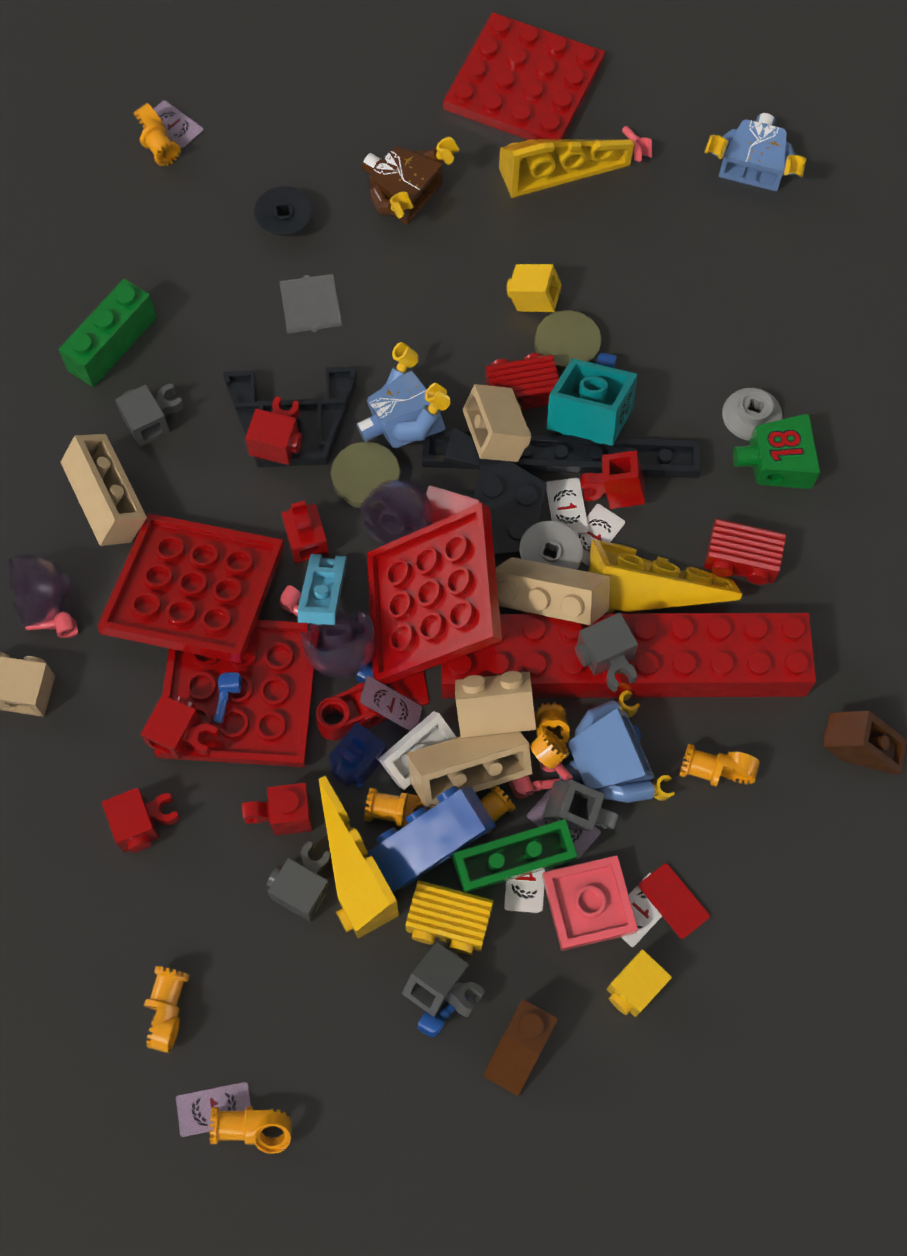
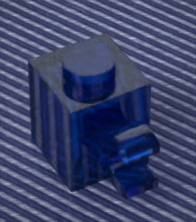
(356, 756)

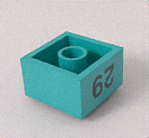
(591, 401)

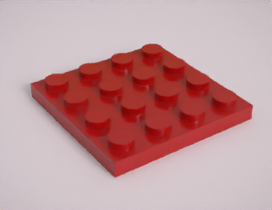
(523, 80)
(192, 588)
(434, 595)
(271, 713)

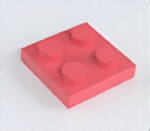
(589, 903)

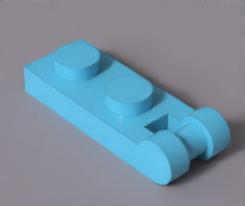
(322, 590)

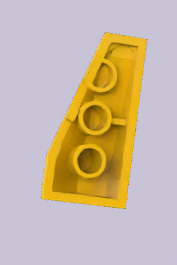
(553, 162)
(655, 584)
(360, 886)

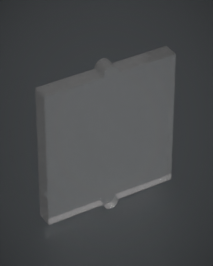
(310, 303)

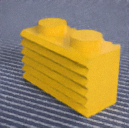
(448, 917)

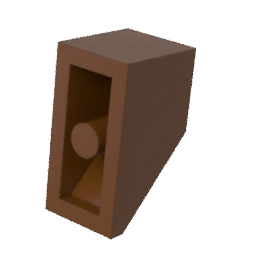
(865, 741)
(520, 1047)

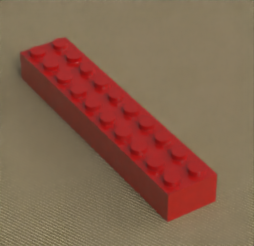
(673, 656)

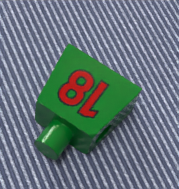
(781, 453)

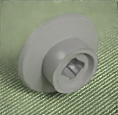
(742, 420)
(554, 537)

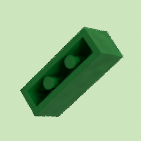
(108, 332)
(514, 856)

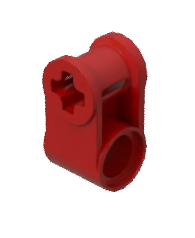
(350, 708)

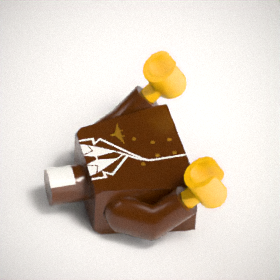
(407, 178)

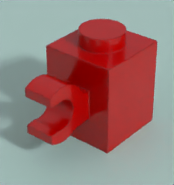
(274, 433)
(620, 480)
(304, 531)
(175, 727)
(286, 809)
(134, 818)

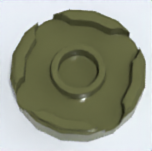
(568, 336)
(361, 469)

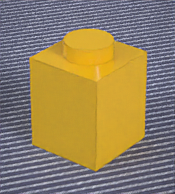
(534, 287)
(637, 984)

